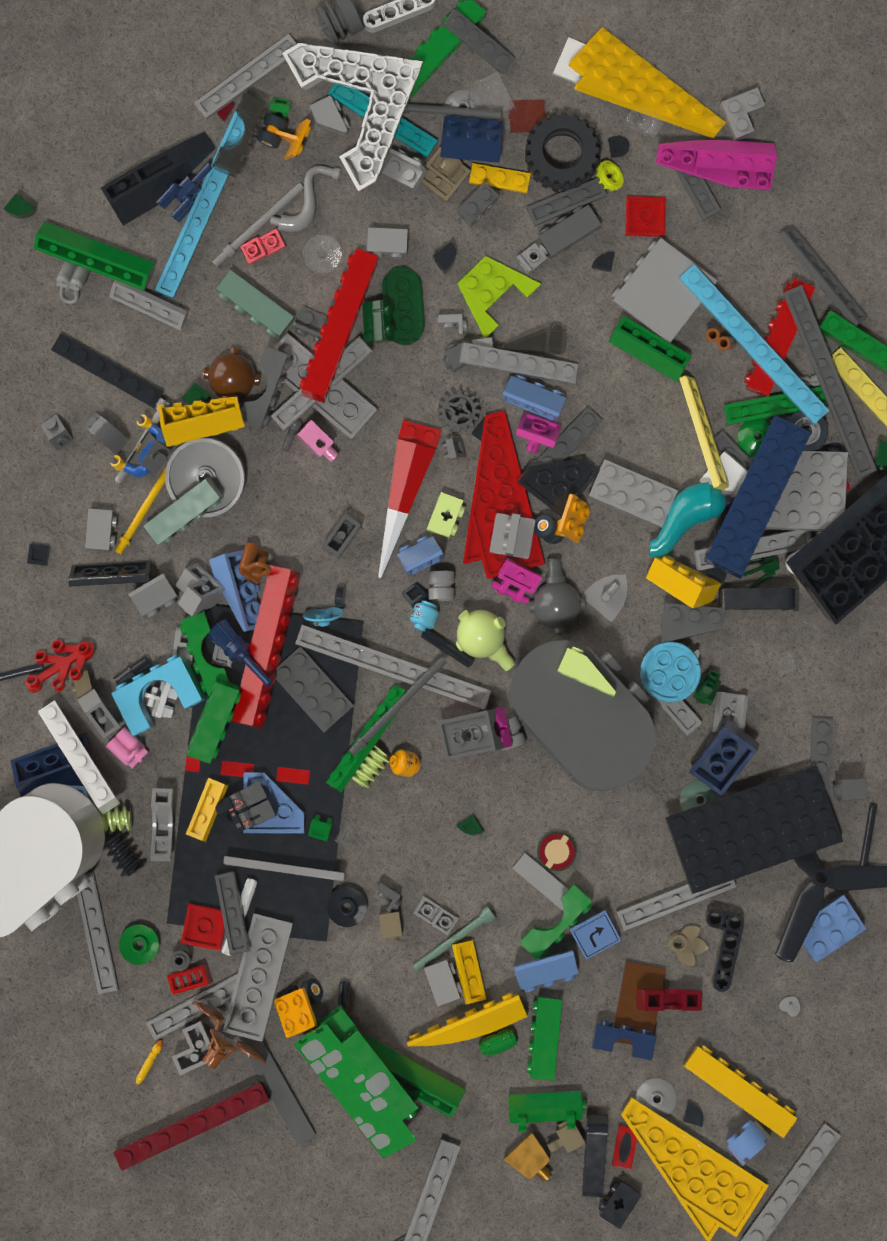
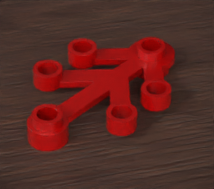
(61, 664)

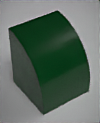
(19, 208)

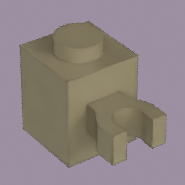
(570, 1139)

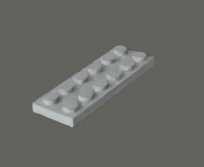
(343, 405)
(258, 977)

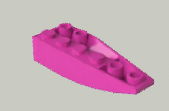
(722, 161)

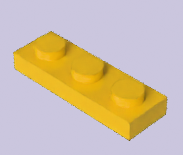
(500, 178)
(205, 810)
(469, 972)

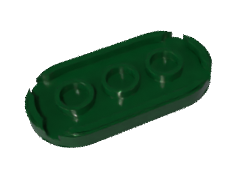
(407, 304)

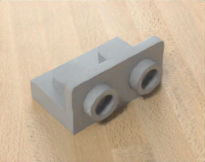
(405, 170)

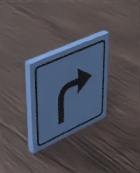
(595, 935)

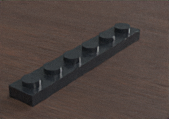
(107, 370)

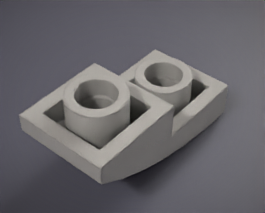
(435, 915)

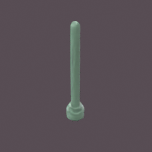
(484, 917)

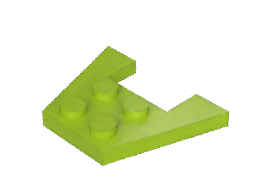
(486, 284)

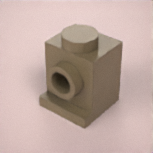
(83, 685)

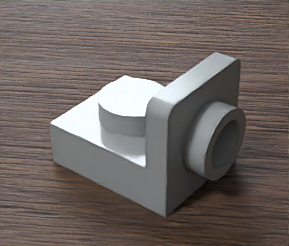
(449, 322)

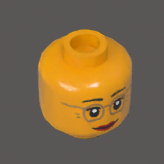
(404, 763)

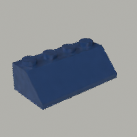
(46, 767)

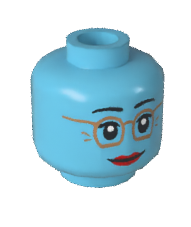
(424, 615)

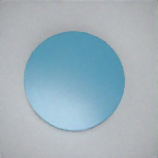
(670, 672)

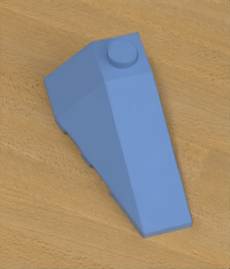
(238, 591)

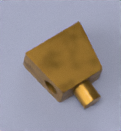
(529, 1158)

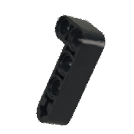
(759, 599)
(723, 951)
(595, 1155)

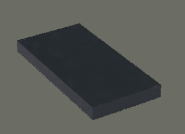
(110, 573)

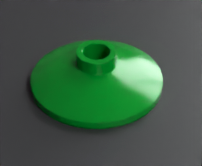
(746, 435)
(128, 947)

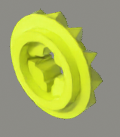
(616, 180)

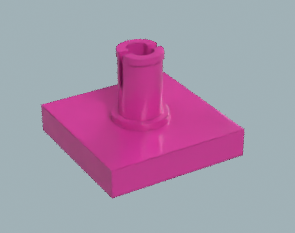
(538, 431)

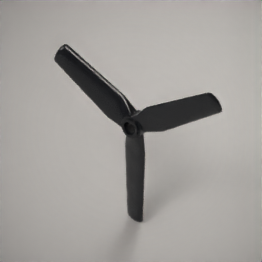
(812, 897)

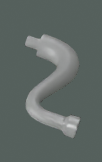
(305, 217)

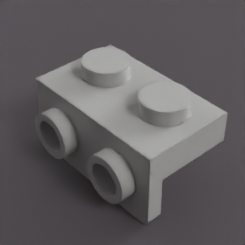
(730, 708)

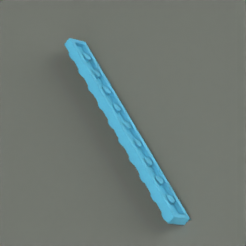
(197, 218)
(754, 344)

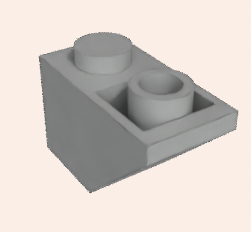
(328, 117)

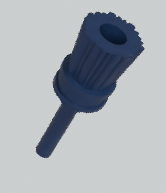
(236, 648)

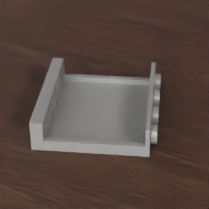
(656, 293)

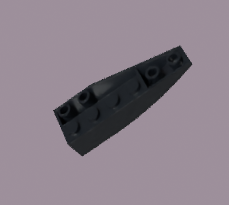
(143, 185)

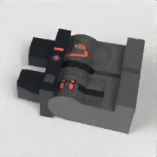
(239, 808)

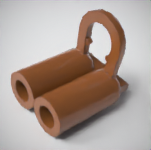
(718, 335)
(253, 563)

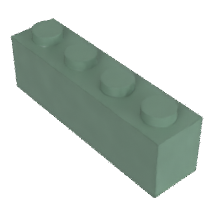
(255, 304)
(183, 510)

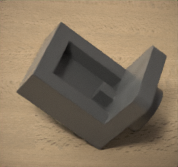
(56, 432)

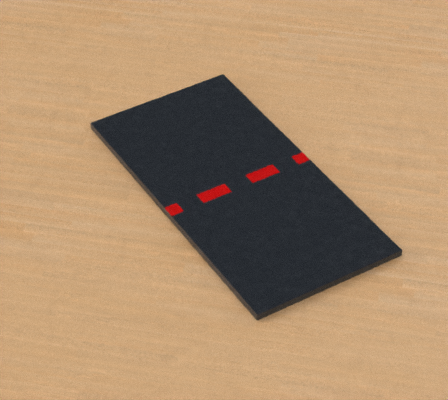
(300, 763)

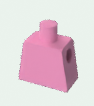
(310, 434)

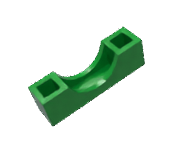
(196, 629)
(539, 939)

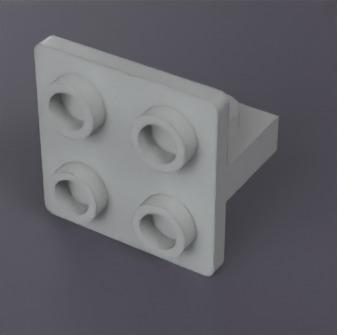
(512, 535)

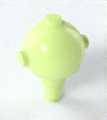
(482, 636)

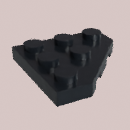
(556, 481)

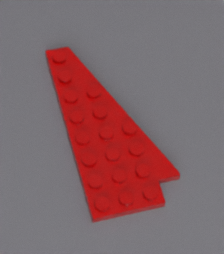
(497, 493)

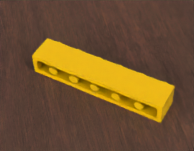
(740, 1091)

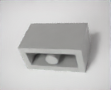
(387, 242)
(100, 530)
(98, 713)
(442, 982)

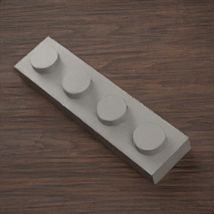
(148, 304)

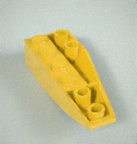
(474, 1024)

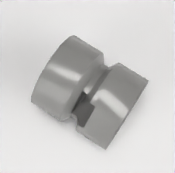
(441, 586)
(516, 737)

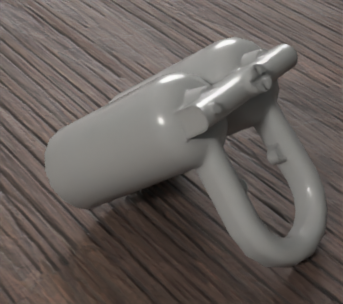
(71, 278)

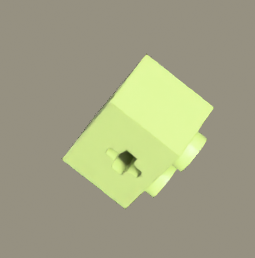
(437, 524)

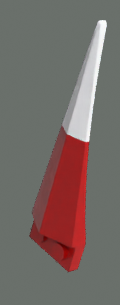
(412, 459)

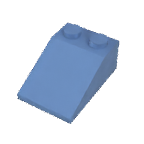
(420, 555)

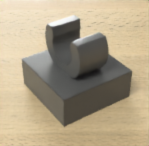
(455, 448)

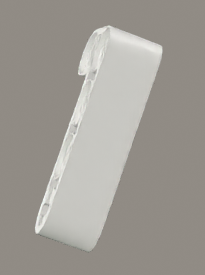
(401, 14)

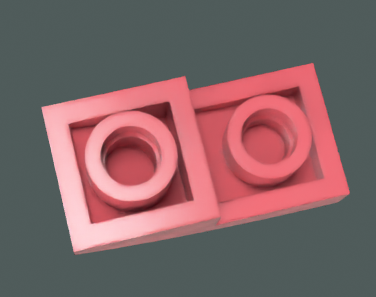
(264, 246)

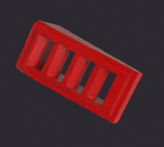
(204, 968)

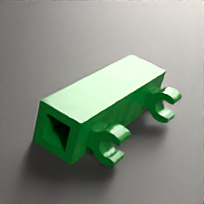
(546, 1108)

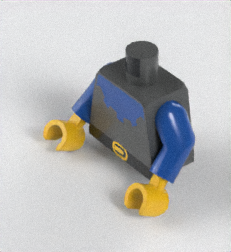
(149, 453)

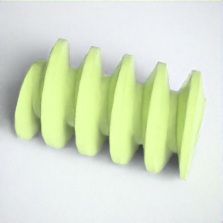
(370, 767)
(117, 818)

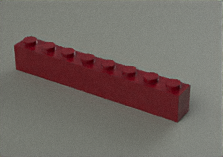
(191, 1126)

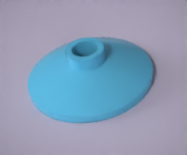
(323, 616)

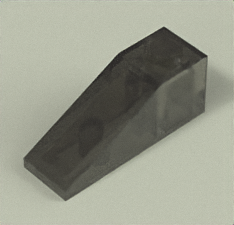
(544, 341)

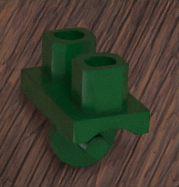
(707, 687)

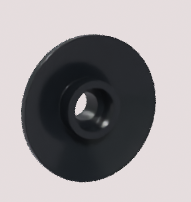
(339, 915)

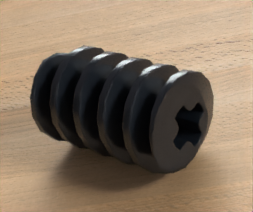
(122, 856)

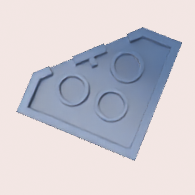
(288, 815)

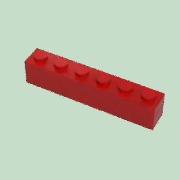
(779, 339)

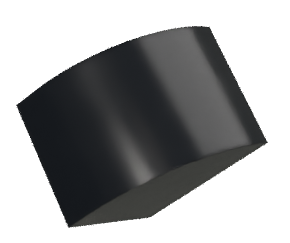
(445, 258)

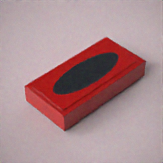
(624, 1148)

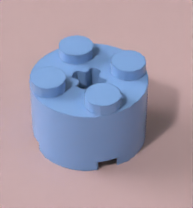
(748, 1142)

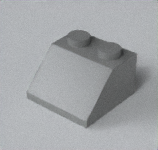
(154, 596)

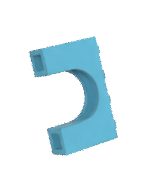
(131, 696)

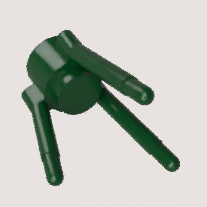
(768, 565)

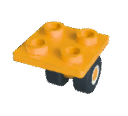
(276, 129)
(569, 526)
(295, 1007)

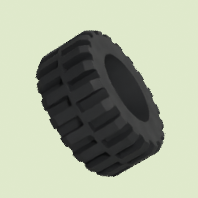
(562, 126)

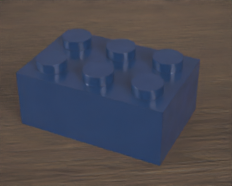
(471, 139)
(724, 757)

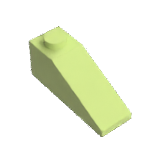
(582, 669)

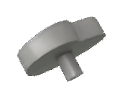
(790, 1005)

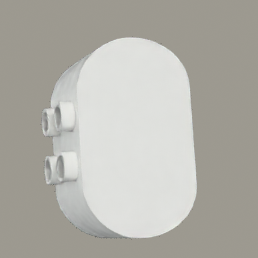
(45, 852)

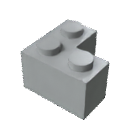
(737, 113)
(198, 590)
(198, 1041)

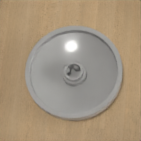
(205, 458)

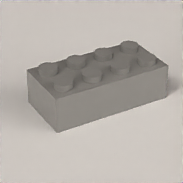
(632, 494)

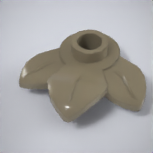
(690, 946)

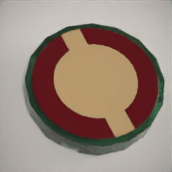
(556, 851)

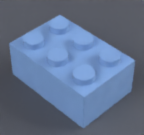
(832, 928)

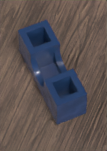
(642, 1042)

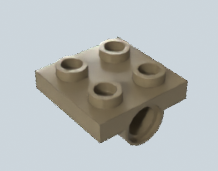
(444, 175)

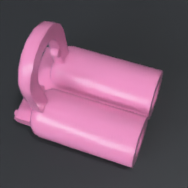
(127, 748)

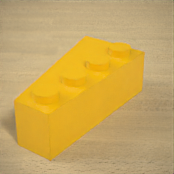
(199, 420)

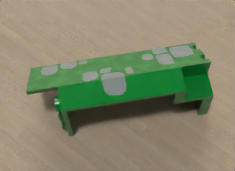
(359, 1081)

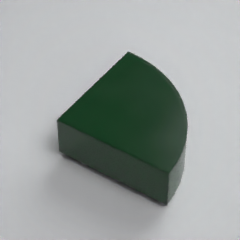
(470, 826)

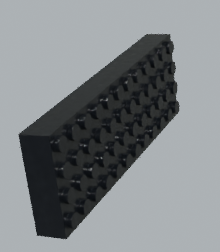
(846, 557)

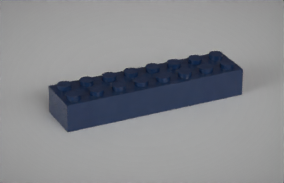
(757, 497)

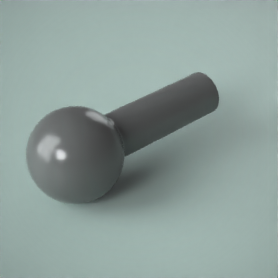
(295, 427)

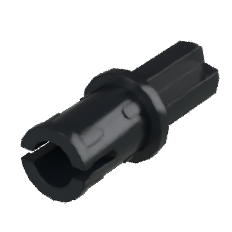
(132, 671)

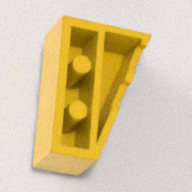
(683, 582)

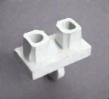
(160, 709)

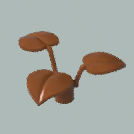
(216, 1052)

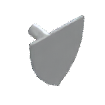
(608, 595)

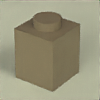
(390, 926)

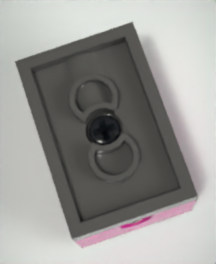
(475, 733)

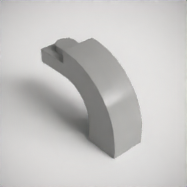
(162, 824)

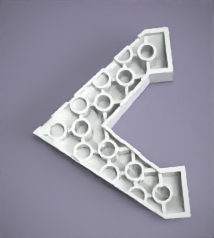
(385, 77)

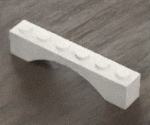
(78, 757)

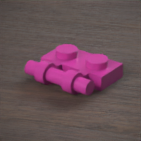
(518, 576)

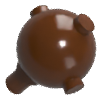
(231, 375)

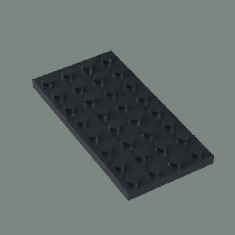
(753, 829)

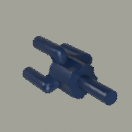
(183, 193)

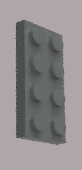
(312, 689)

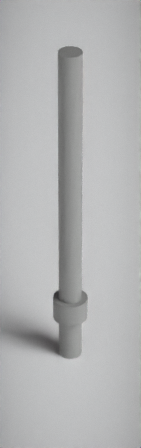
(229, 250)

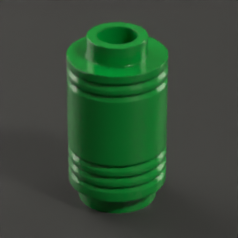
(497, 1043)

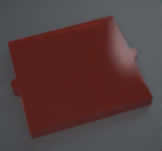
(526, 115)

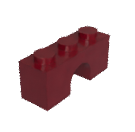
(669, 998)

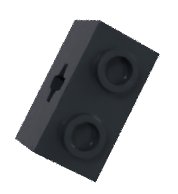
(618, 1215)

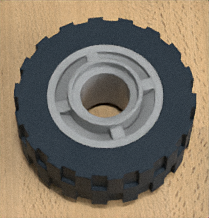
(819, 431)

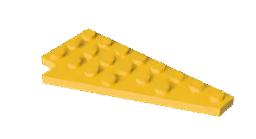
(626, 79)
(704, 1181)

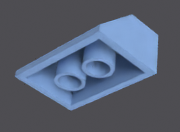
(534, 398)
(546, 971)

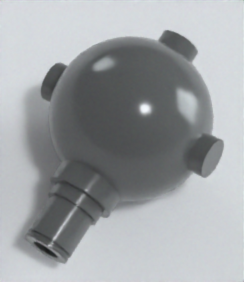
(556, 602)

